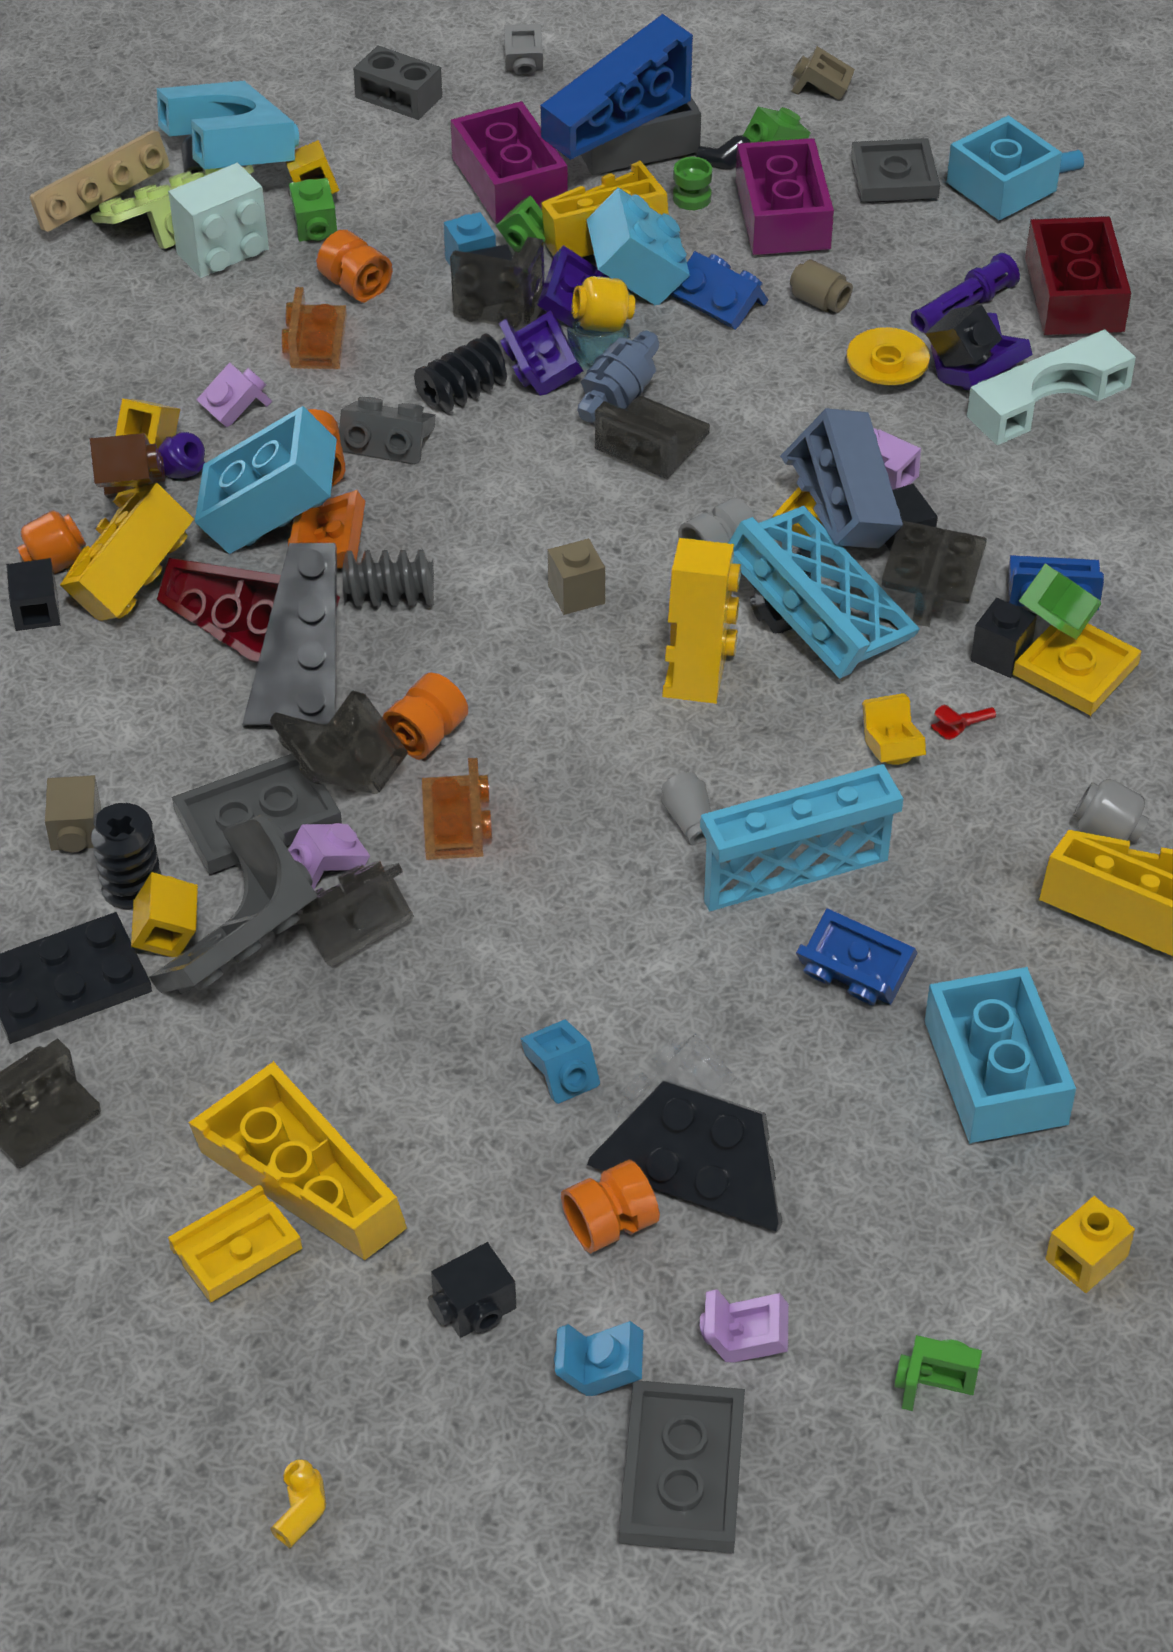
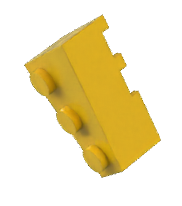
(567, 213)
(127, 551)
(701, 619)
(1113, 887)

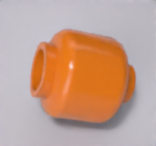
(52, 538)

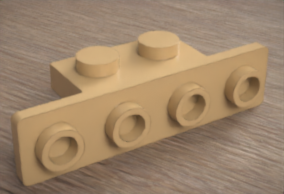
(99, 181)

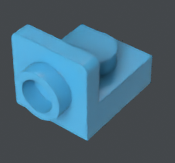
(564, 1060)
(599, 1360)

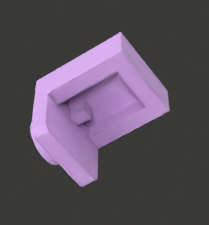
(232, 393)
(327, 848)
(745, 1327)

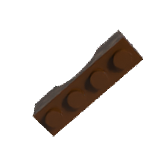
(125, 463)

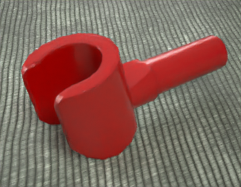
(953, 724)

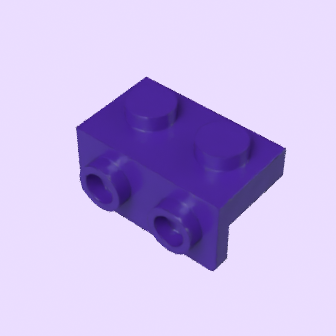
(563, 276)
(541, 353)
(1003, 358)

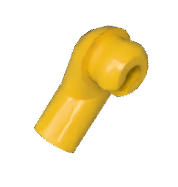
(306, 1502)

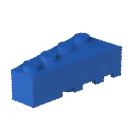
(622, 90)

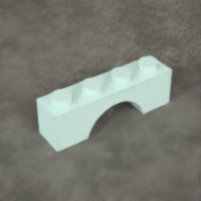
(1089, 367)

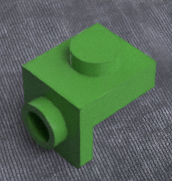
(775, 126)
(313, 209)
(522, 222)
(937, 1364)

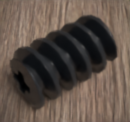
(461, 374)
(124, 852)

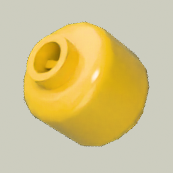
(602, 304)

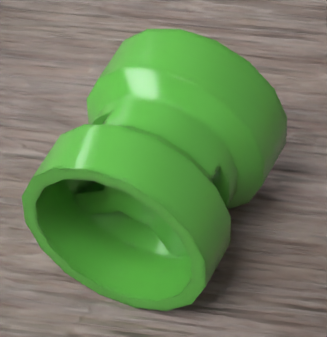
(692, 183)

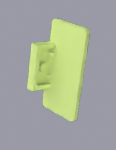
(153, 201)

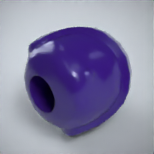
(182, 455)

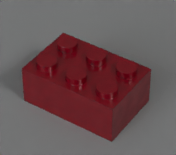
(1077, 275)

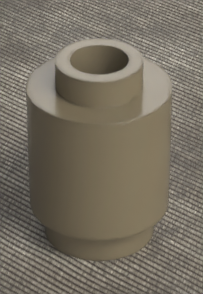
(820, 286)

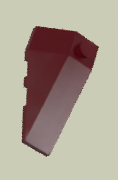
(223, 601)

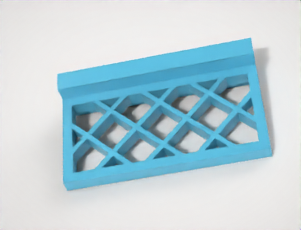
(808, 603)
(796, 819)

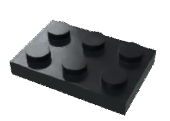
(68, 977)

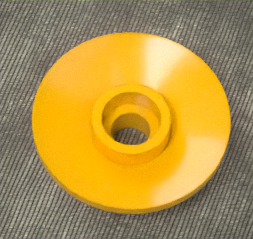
(888, 356)

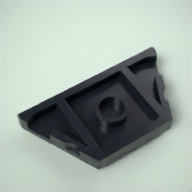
(699, 1152)

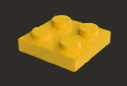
(1079, 669)

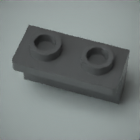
(385, 431)

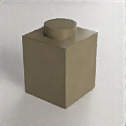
(576, 576)
(71, 812)

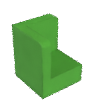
(1060, 601)

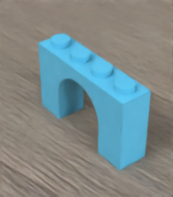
(227, 124)

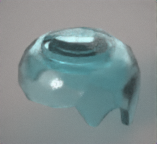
(590, 344)

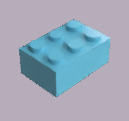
(266, 480)
(999, 1055)

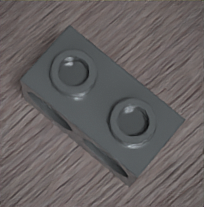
(398, 82)

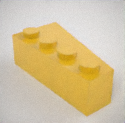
(281, 1141)

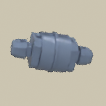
(619, 374)

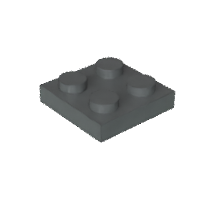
(895, 169)

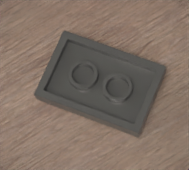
(268, 789)
(682, 1466)

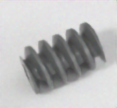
(388, 578)

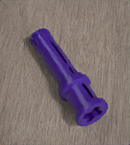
(978, 285)

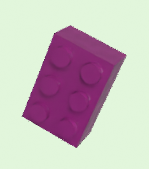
(507, 158)
(784, 196)

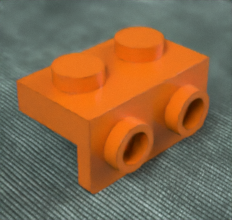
(334, 521)

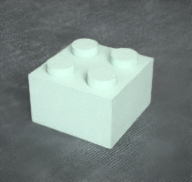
(219, 220)

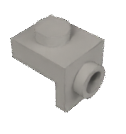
(523, 48)

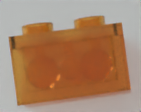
(313, 333)
(454, 815)

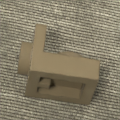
(824, 72)

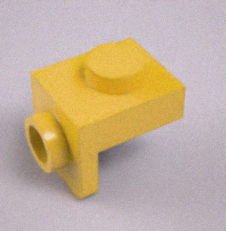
(890, 729)

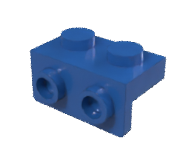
(719, 290)
(1024, 569)
(858, 957)

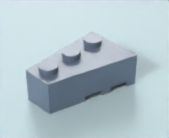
(846, 478)

